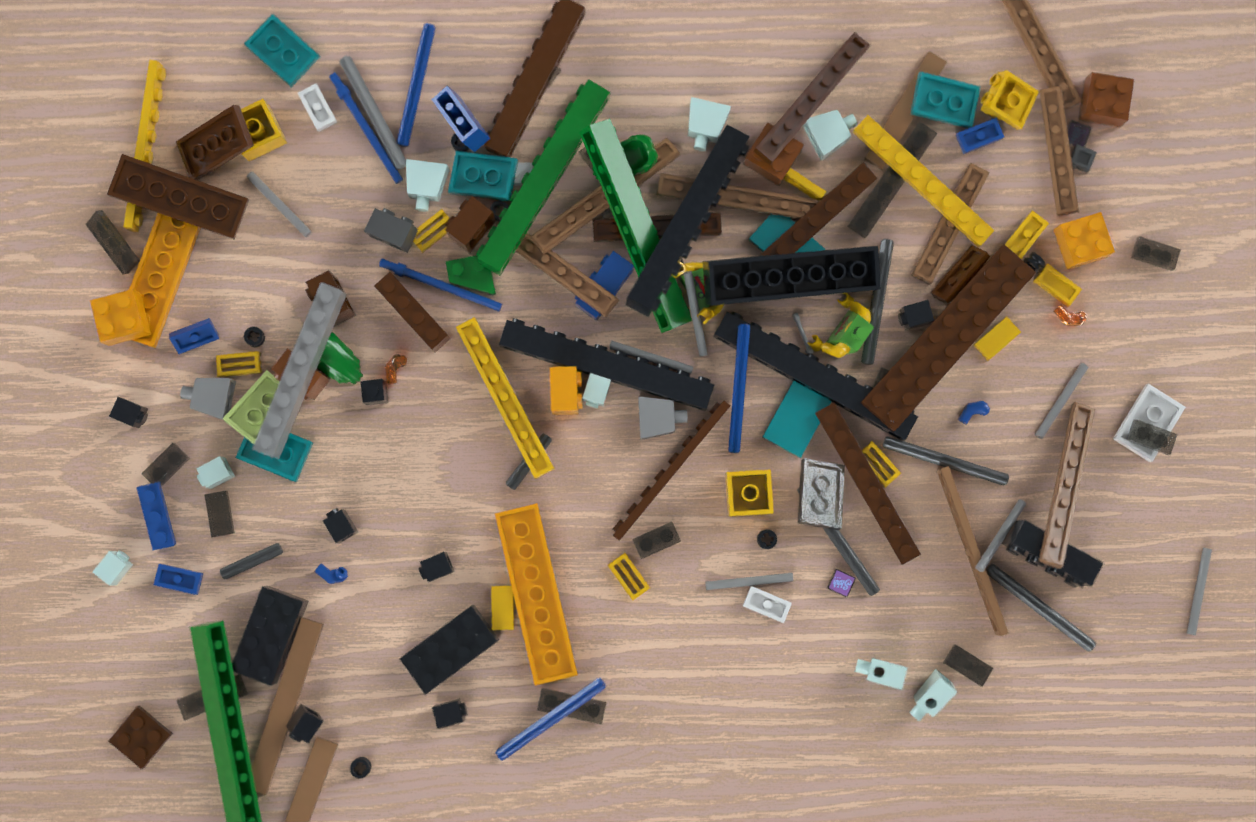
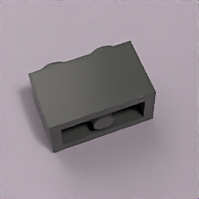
(391, 230)

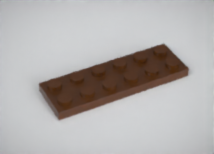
(178, 196)

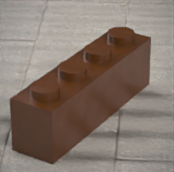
(412, 312)

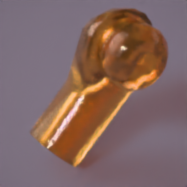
(1070, 319)
(392, 366)

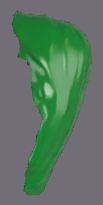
(639, 154)
(339, 362)

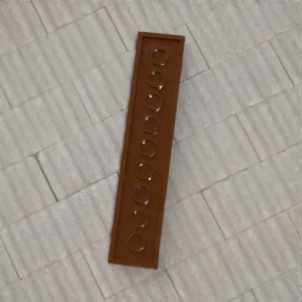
(948, 337)

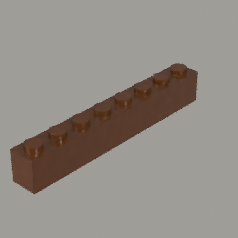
(533, 81)

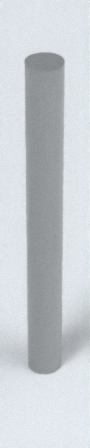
(255, 180)
(697, 323)
(650, 356)
(1061, 401)
(1000, 536)
(749, 581)
(1199, 591)

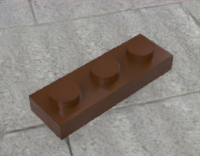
(960, 274)

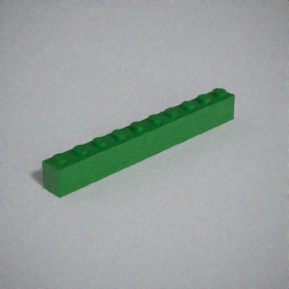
(543, 178)
(631, 214)
(225, 722)

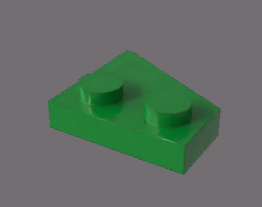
(470, 274)

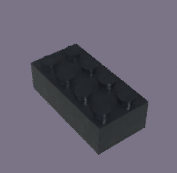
(1078, 567)
(269, 635)
(449, 649)

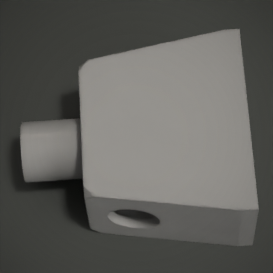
(210, 395)
(658, 417)

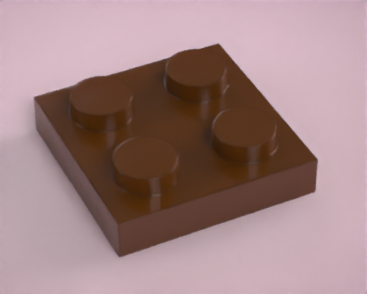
(140, 737)

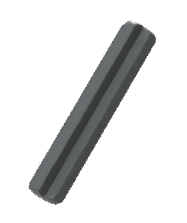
(523, 469)
(251, 561)

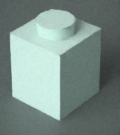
(596, 391)
(214, 472)
(113, 567)

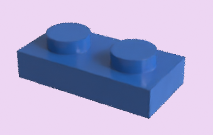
(980, 136)
(194, 336)
(178, 579)

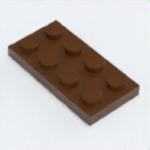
(215, 142)

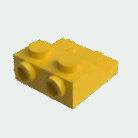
(1009, 99)

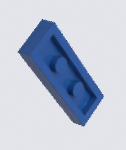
(156, 515)

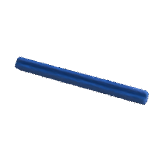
(416, 84)
(739, 388)
(550, 719)

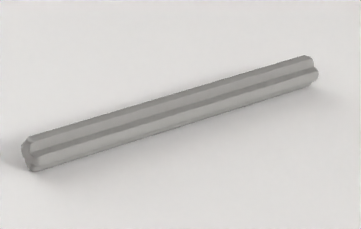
(373, 112)

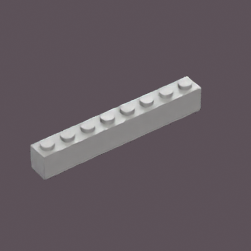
(299, 371)

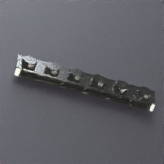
(889, 183)

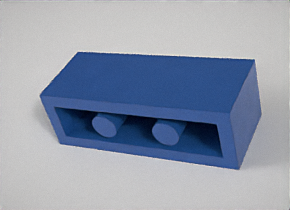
(460, 119)
(611, 276)

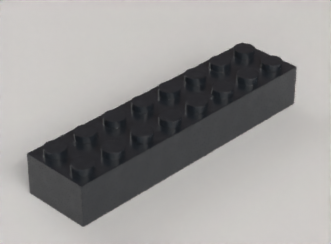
(791, 275)

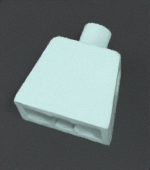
(706, 121)
(829, 132)
(425, 182)
(893, 673)
(935, 687)

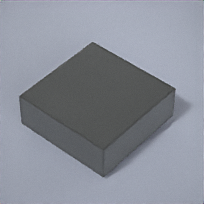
(1082, 158)

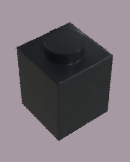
(915, 315)
(374, 392)
(129, 412)
(339, 525)
(436, 567)
(449, 713)
(304, 724)

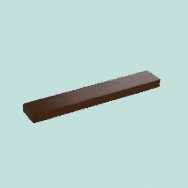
(608, 230)

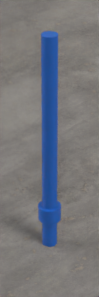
(345, 94)
(402, 270)

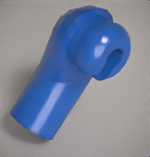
(973, 408)
(332, 576)

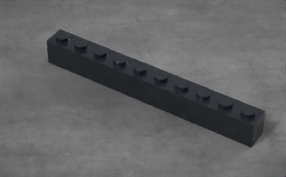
(687, 221)
(614, 366)
(807, 371)

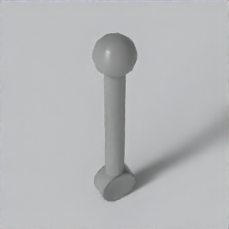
(797, 319)

